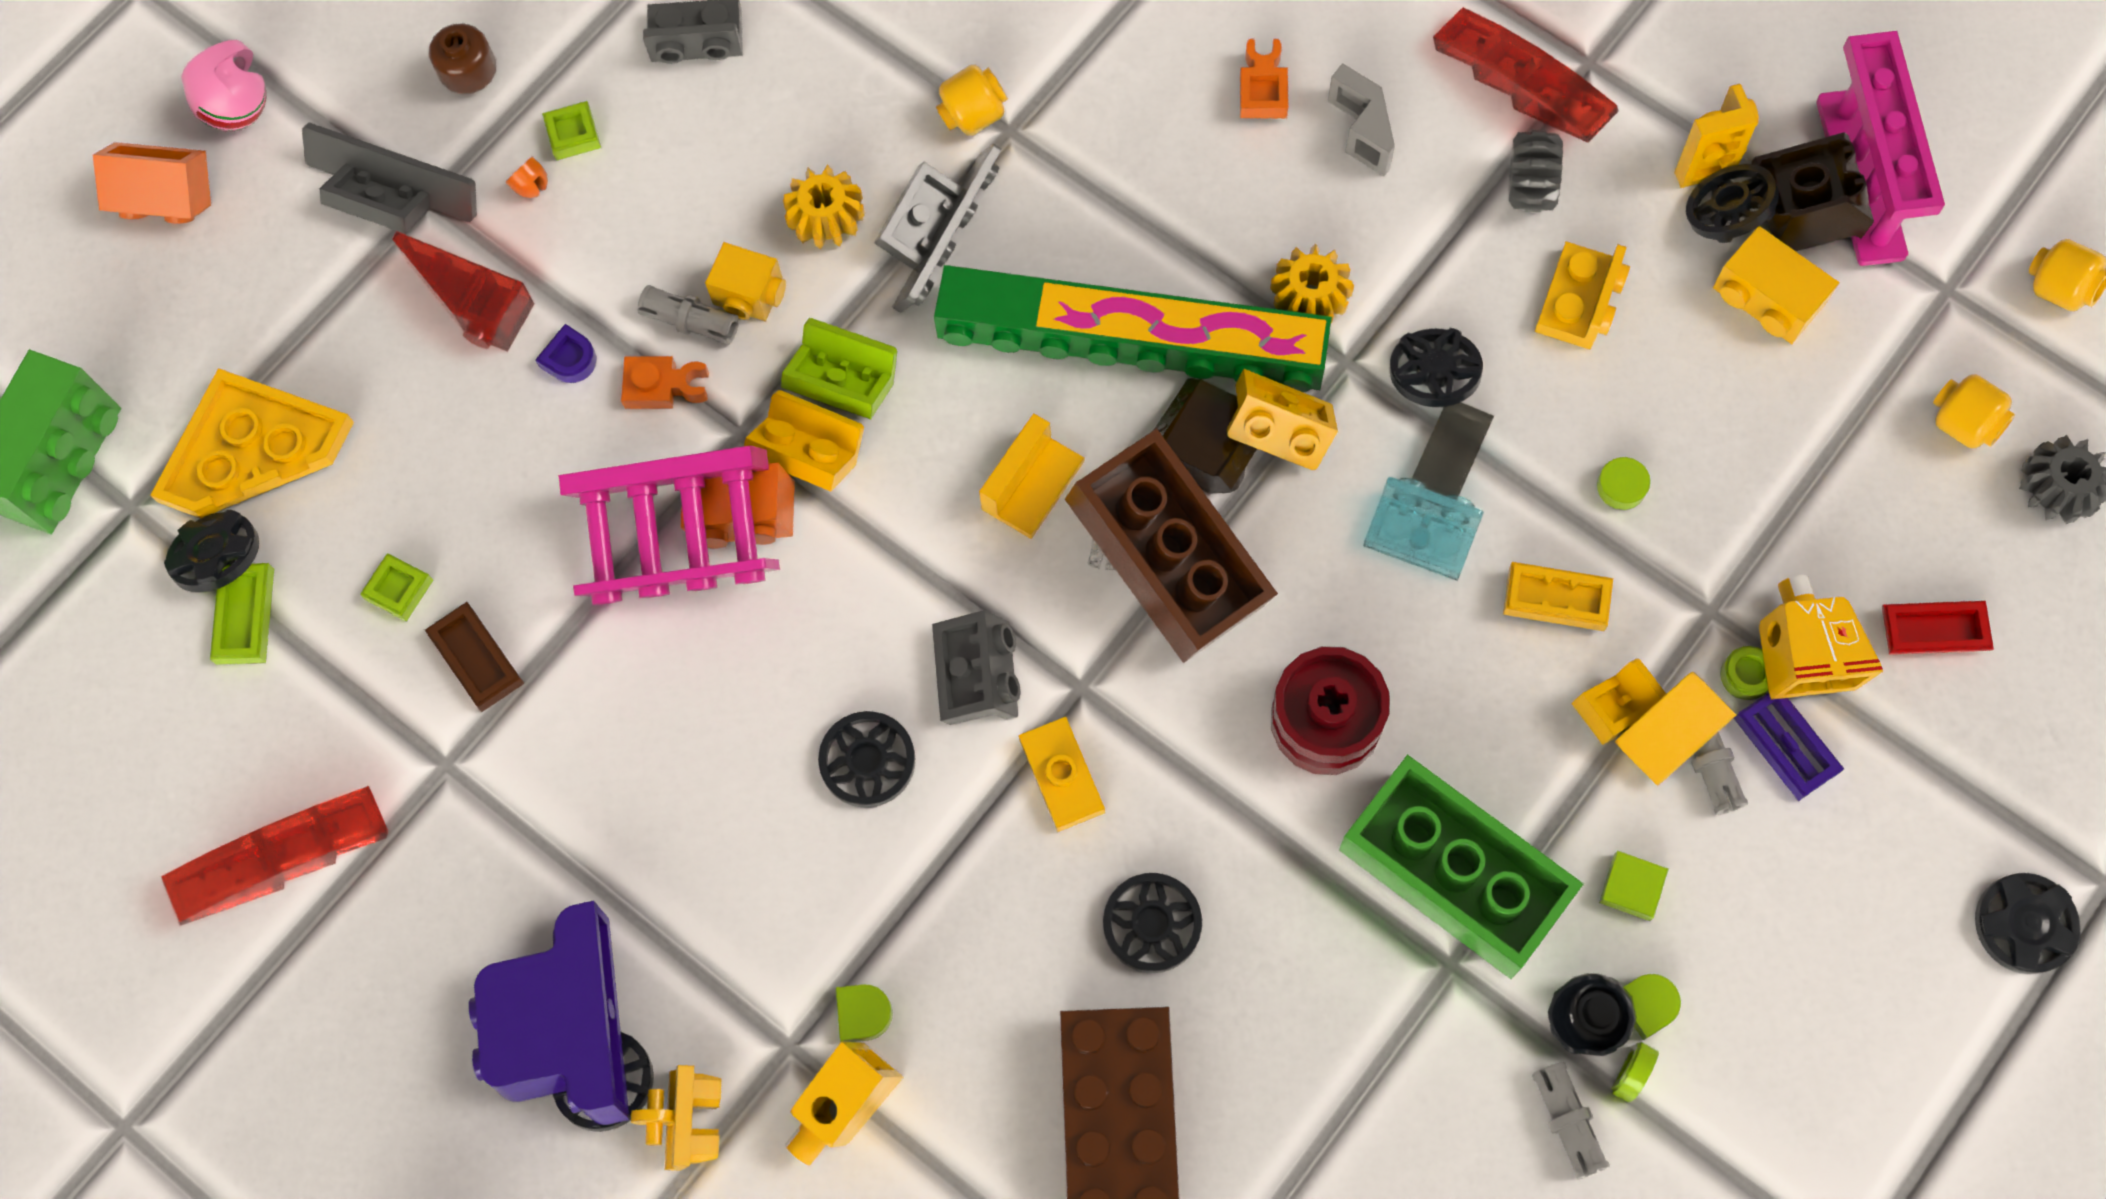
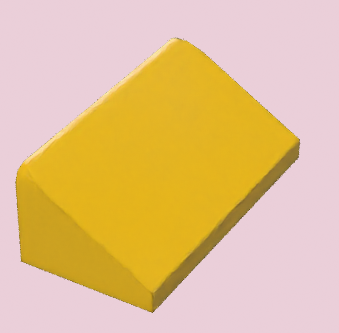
(1675, 728)

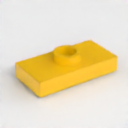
(1558, 596)
(1061, 774)

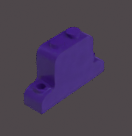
(555, 1021)

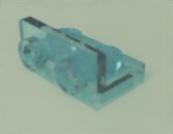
(1423, 527)

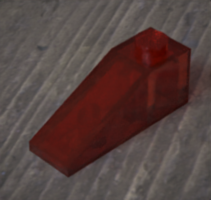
(480, 300)

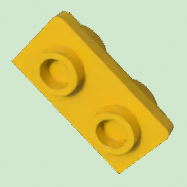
(1718, 138)
(1580, 294)
(1282, 420)
(808, 440)

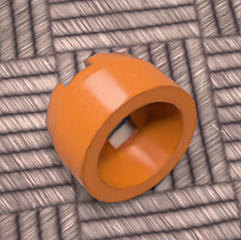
(529, 179)

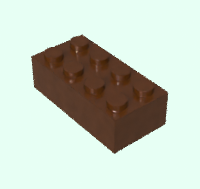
(1170, 545)
(1119, 1104)

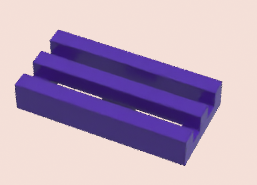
(1774, 755)

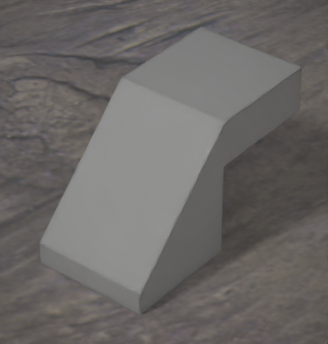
(1371, 134)

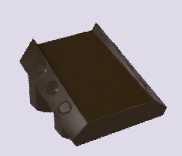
(1819, 193)
(1198, 435)

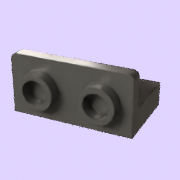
(693, 30)
(975, 668)

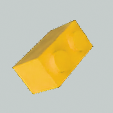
(1775, 285)

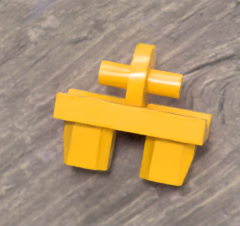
(685, 1093)

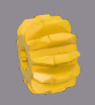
(808, 208)
(1316, 270)

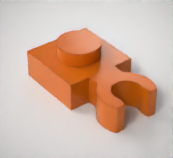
(1263, 84)
(654, 382)

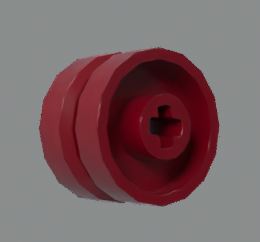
(1301, 712)

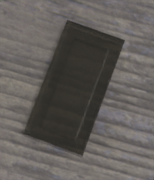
(1452, 449)

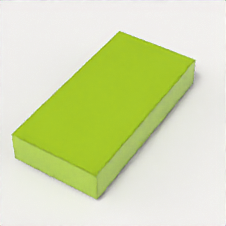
(243, 617)

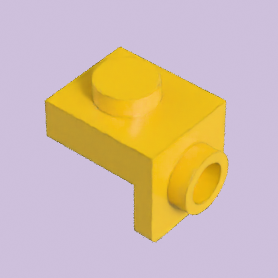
(1619, 701)

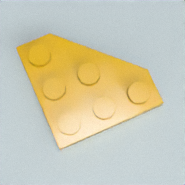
(247, 443)

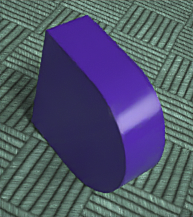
(568, 356)

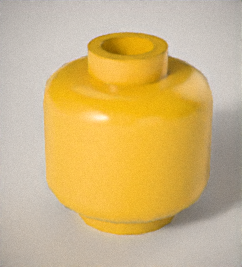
(971, 100)
(2069, 275)
(1973, 411)

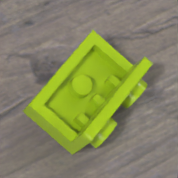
(841, 369)

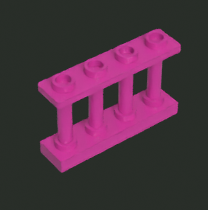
(1887, 140)
(641, 484)

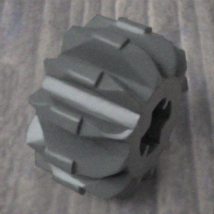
(1535, 171)
(2048, 476)

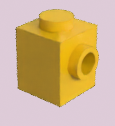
(745, 282)

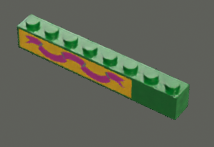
(1130, 327)

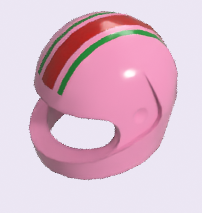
(222, 89)

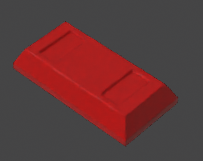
(1937, 627)

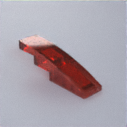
(1531, 76)
(273, 854)

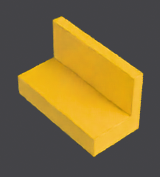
(1029, 478)

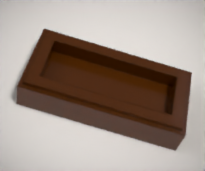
(474, 656)

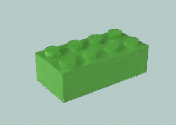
(1460, 866)

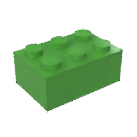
(49, 438)

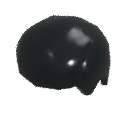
(1592, 1015)

